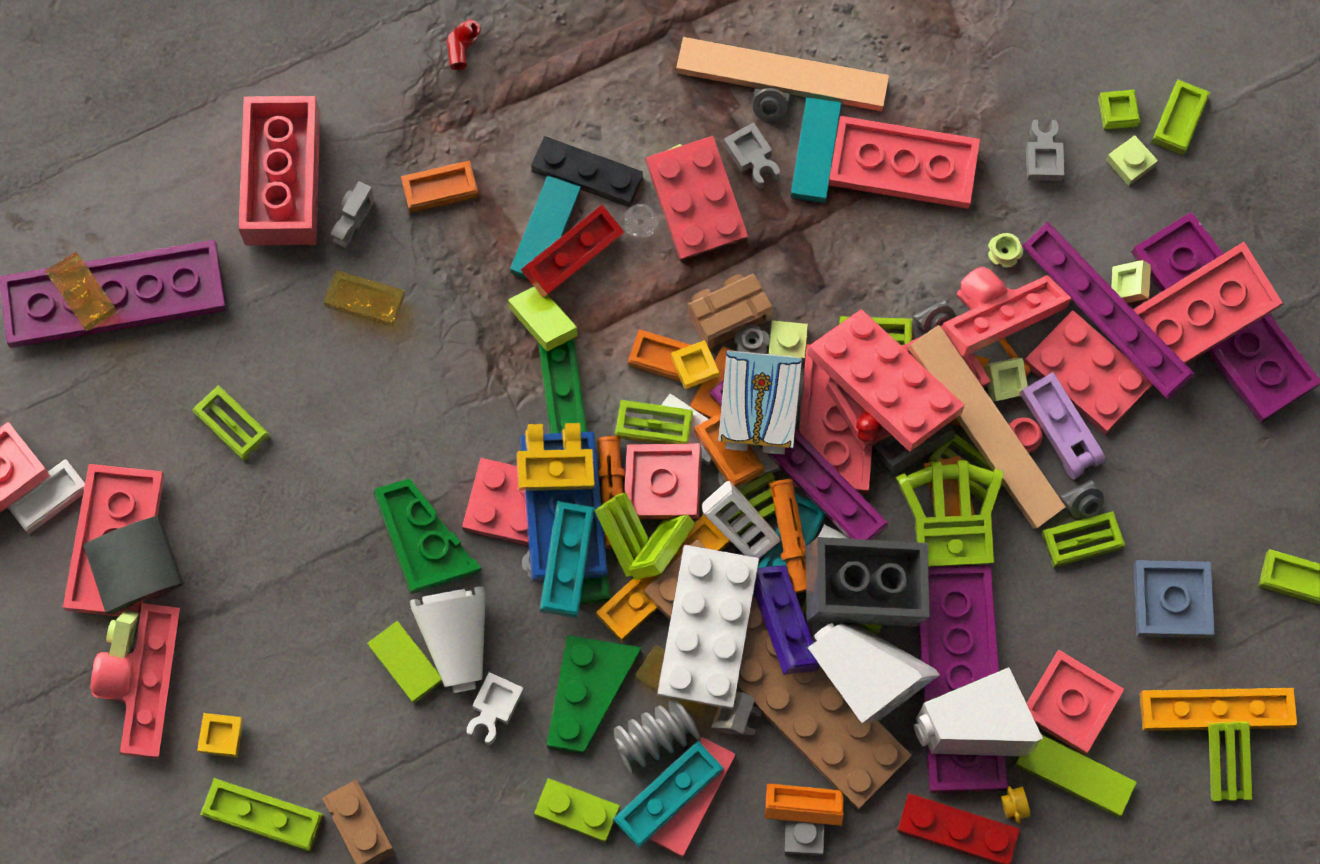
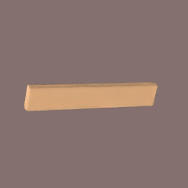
(782, 73)
(988, 428)

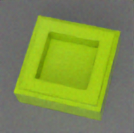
(1119, 109)

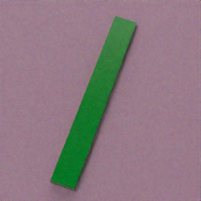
(566, 406)

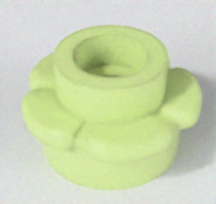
(1008, 242)

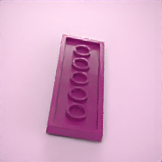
(140, 285)
(1257, 360)
(962, 649)

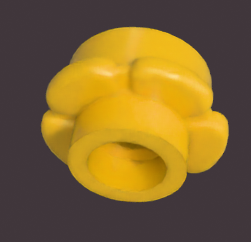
(1015, 804)

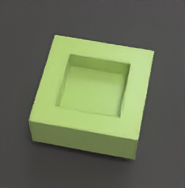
(1131, 160)
(1132, 280)
(788, 339)
(1006, 378)
(122, 633)

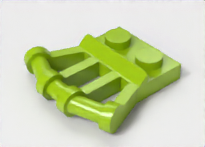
(953, 538)

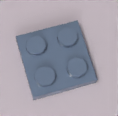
(1173, 599)

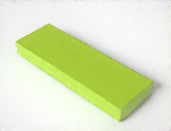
(1078, 775)
(262, 815)

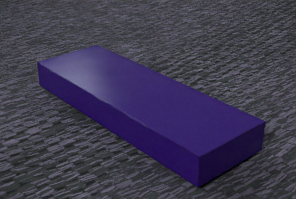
(784, 620)

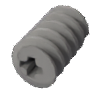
(654, 733)

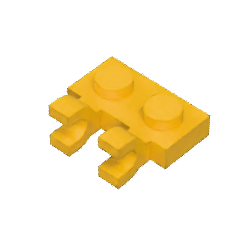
(554, 468)

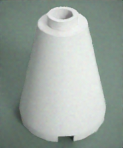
(454, 634)

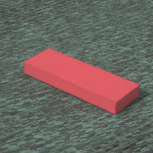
(681, 829)

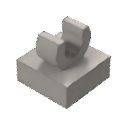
(735, 720)

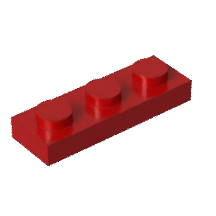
(572, 251)
(958, 830)

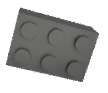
(867, 582)

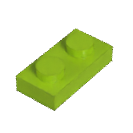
(576, 810)

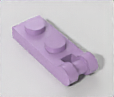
(1062, 425)

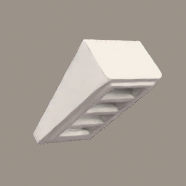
(722, 497)

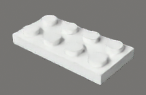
(708, 627)

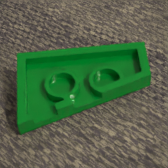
(421, 542)
(586, 687)

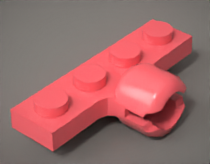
(999, 310)
(141, 680)

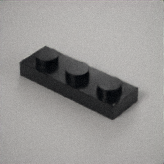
(587, 170)

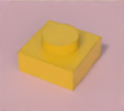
(694, 364)
(220, 735)

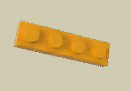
(631, 607)
(1196, 708)

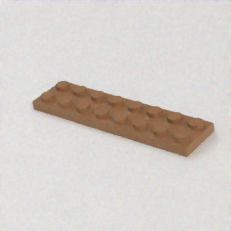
(805, 708)

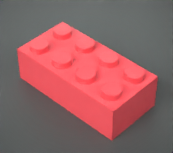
(279, 170)

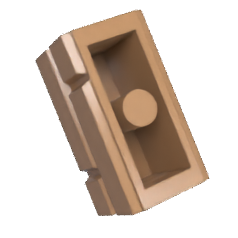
(729, 309)
(358, 824)

